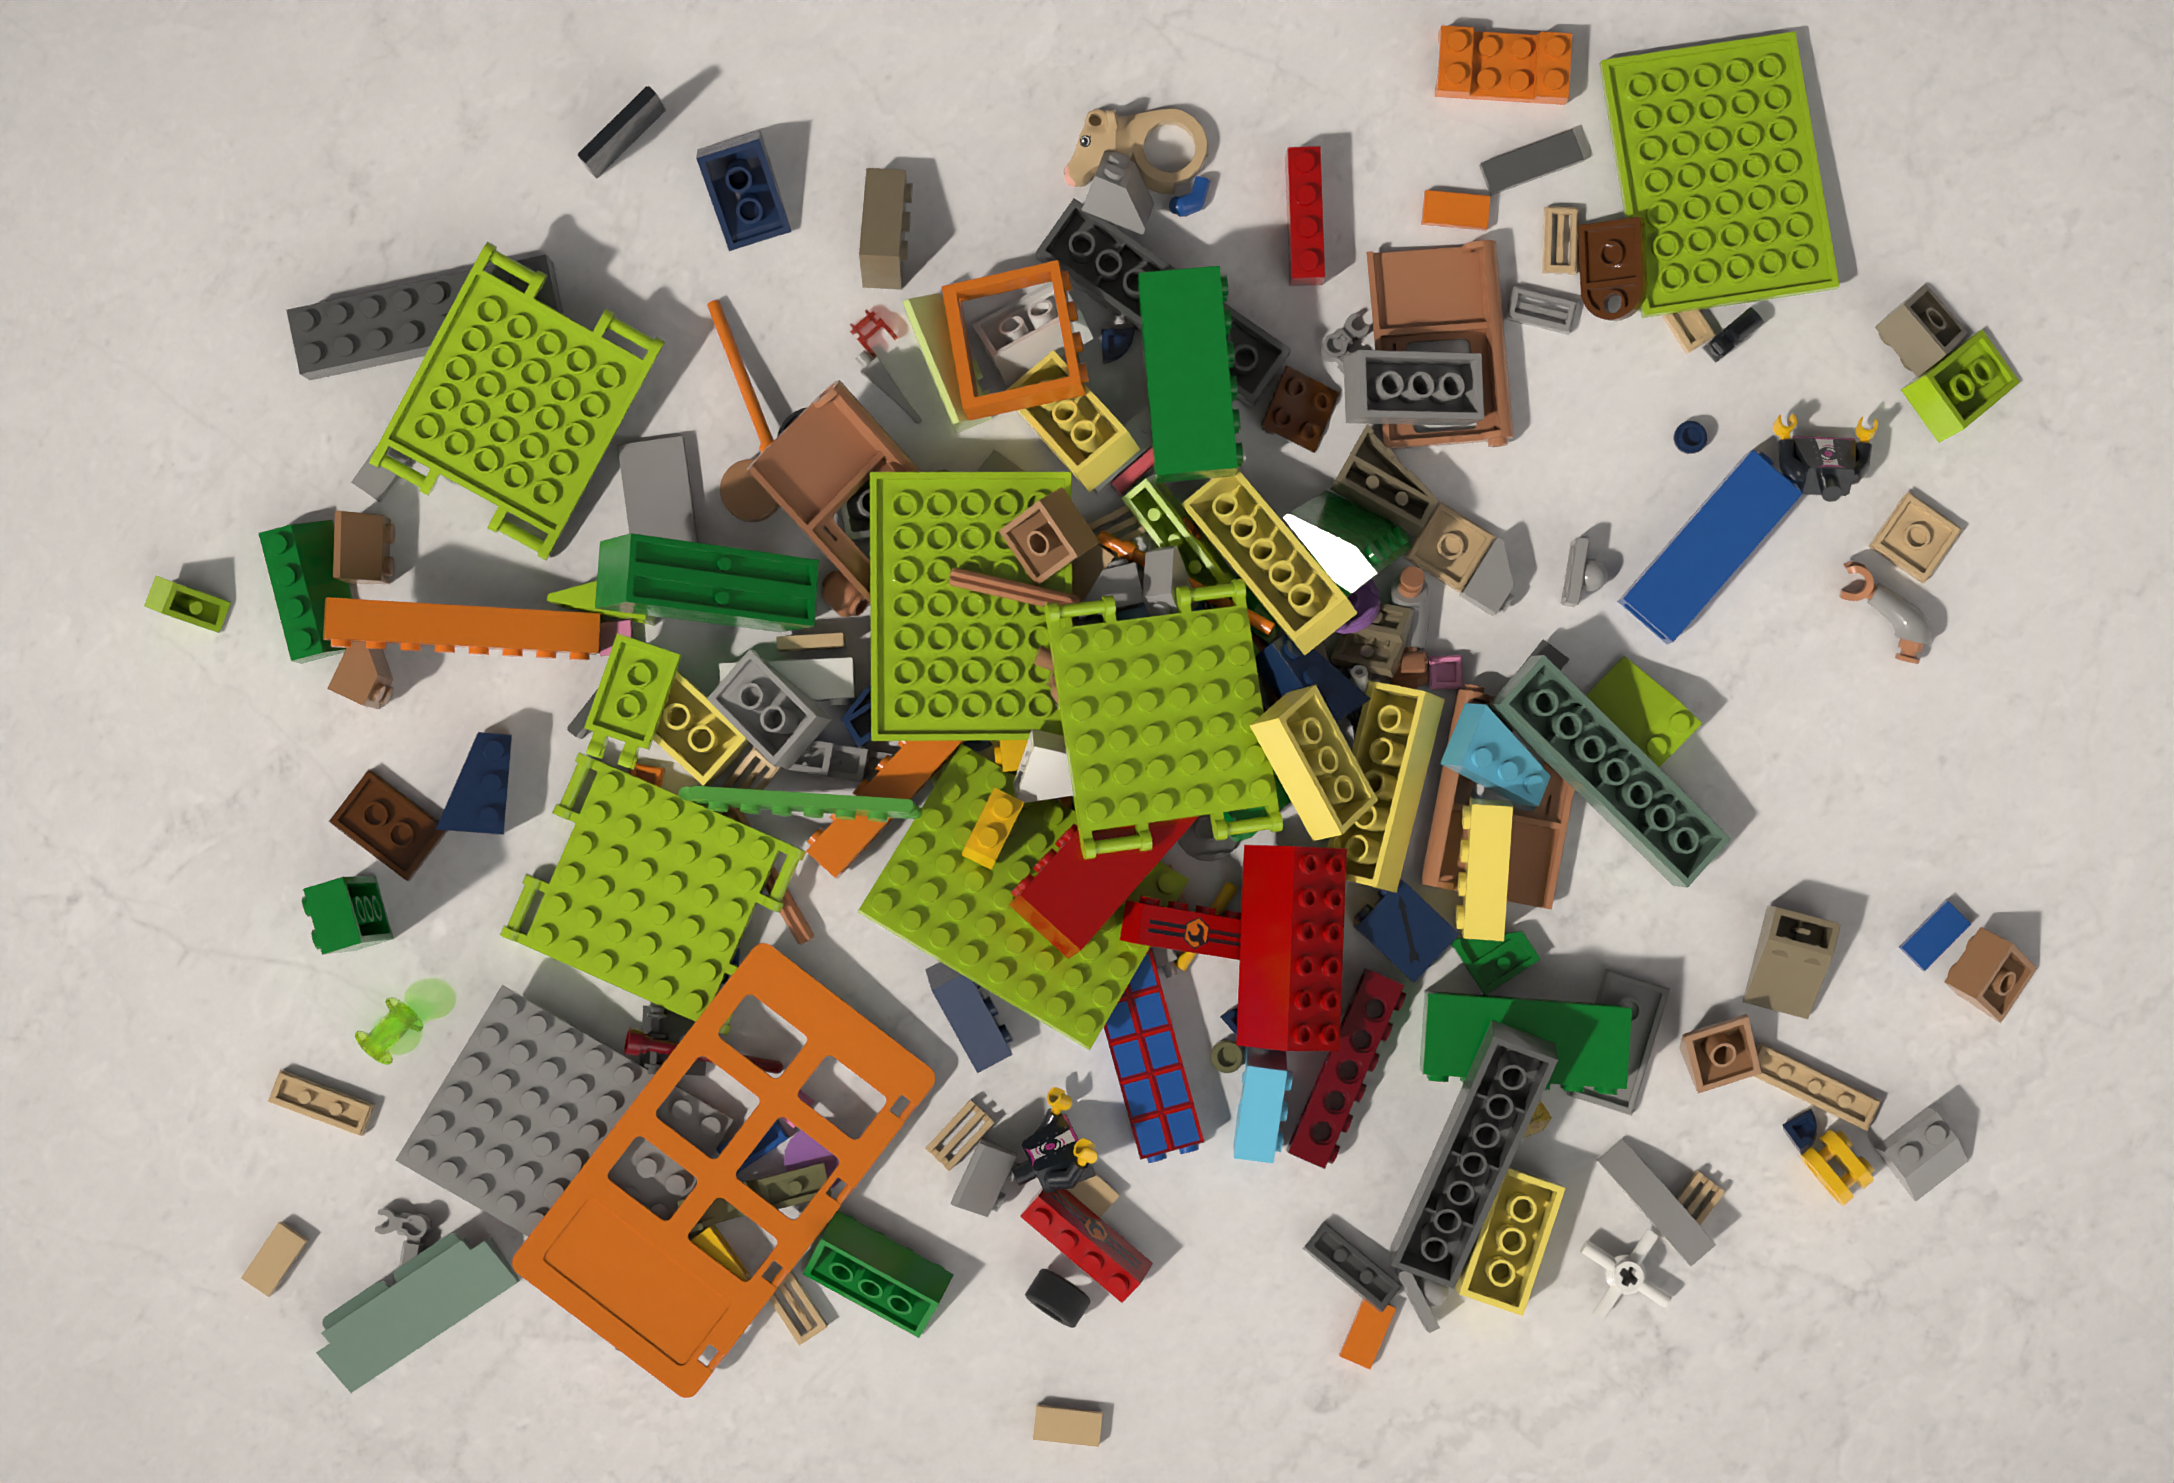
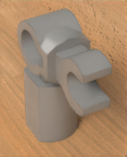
(1337, 344)
(411, 1225)

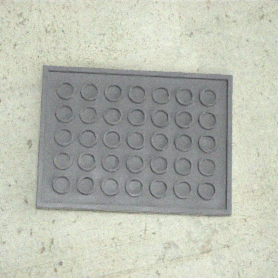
(534, 1107)

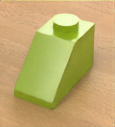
(187, 604)

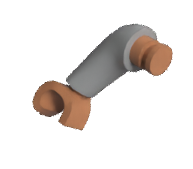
(1411, 592)
(1908, 620)

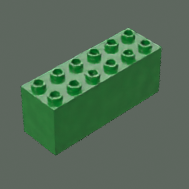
(1189, 374)
(706, 583)
(1588, 1036)

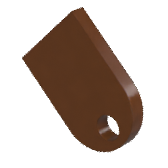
(1613, 264)

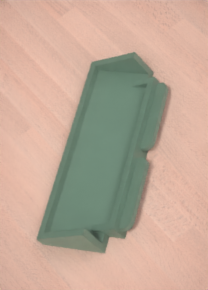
(429, 1298)

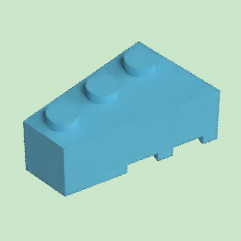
(1494, 757)
(1262, 1105)

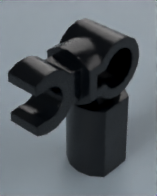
(1733, 334)

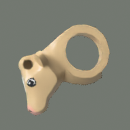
(1127, 136)

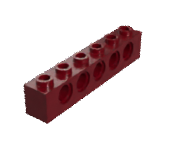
(1325, 1150)

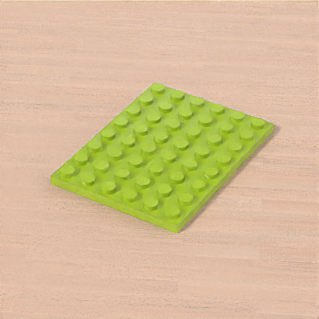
(1722, 170)
(947, 655)
(964, 912)

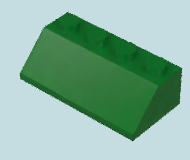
(302, 578)
(878, 1274)

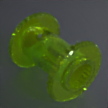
(388, 1031)

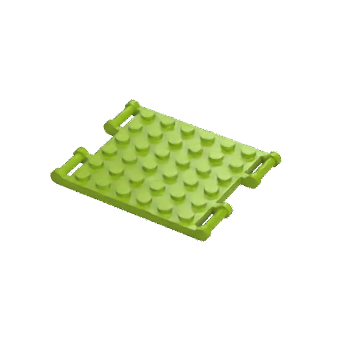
(516, 401)
(1161, 718)
(651, 890)

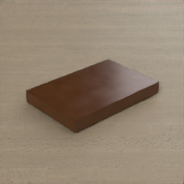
(388, 825)

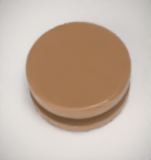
(744, 494)

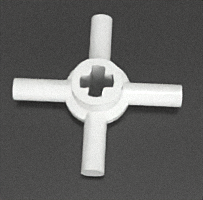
(1614, 1279)

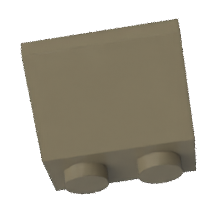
(1921, 330)

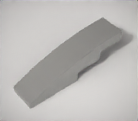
(839, 761)
(1656, 1202)

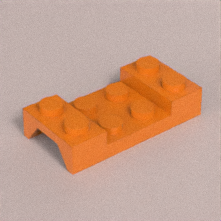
(1503, 66)

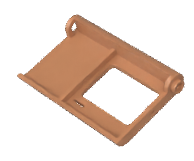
(1445, 298)
(822, 465)
(1535, 834)

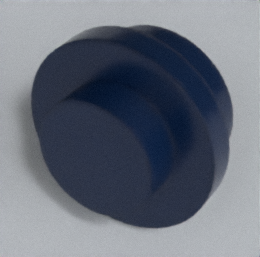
(1690, 437)

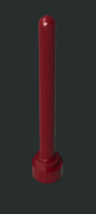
(639, 1042)

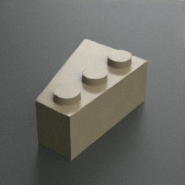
(884, 228)
(1383, 485)

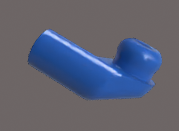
(1191, 202)

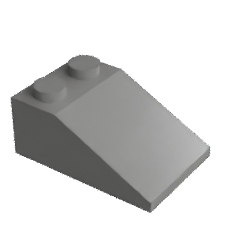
(769, 710)

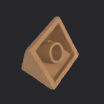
(1720, 1053)

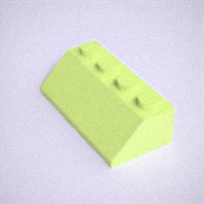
(932, 332)

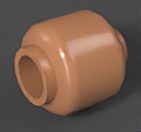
(842, 595)

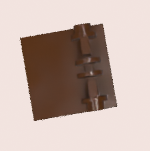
(1299, 409)

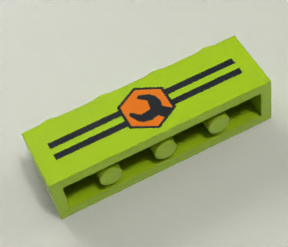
(1171, 526)

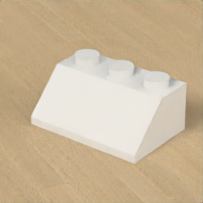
(1026, 333)

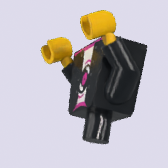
(1824, 463)
(1055, 1150)

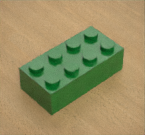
(347, 914)

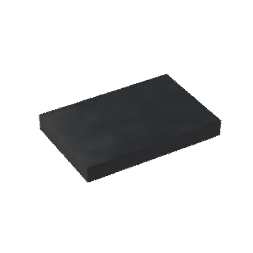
(621, 131)

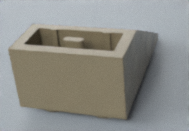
(1790, 961)

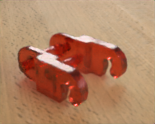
(880, 325)

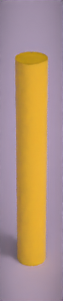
(1219, 904)

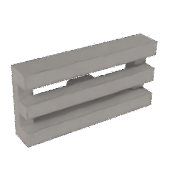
(1537, 322)

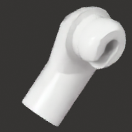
(1361, 677)

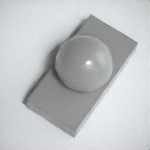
(1581, 573)
(1423, 1296)

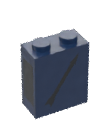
(1405, 930)

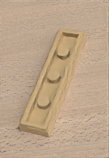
(1816, 1087)

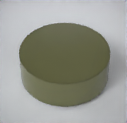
(1227, 1056)

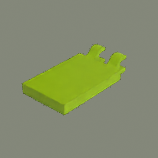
(631, 697)

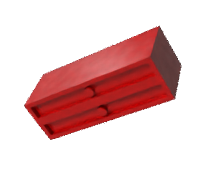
(1077, 896)
(1291, 948)

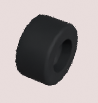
(1058, 1298)

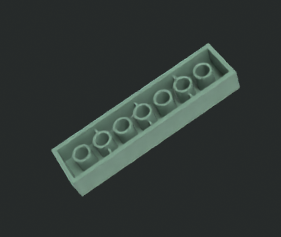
(1609, 771)

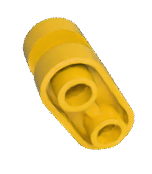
(1857, 1169)

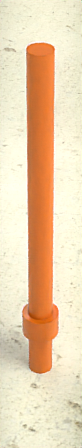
(740, 374)
(1131, 552)

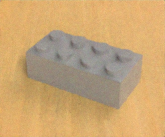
(1413, 388)

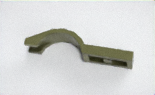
(779, 1189)

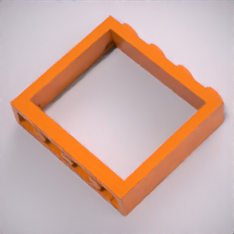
(1027, 396)

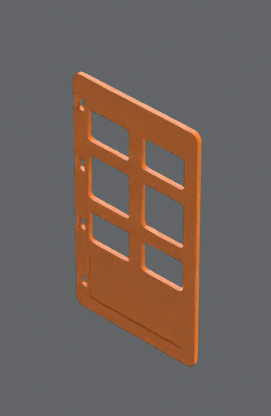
(641, 1275)

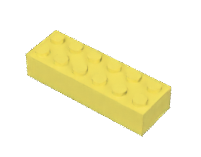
(1269, 560)
(1394, 754)

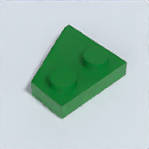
(1494, 961)

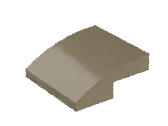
(1379, 644)

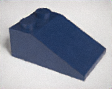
(743, 190)

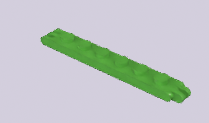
(812, 804)

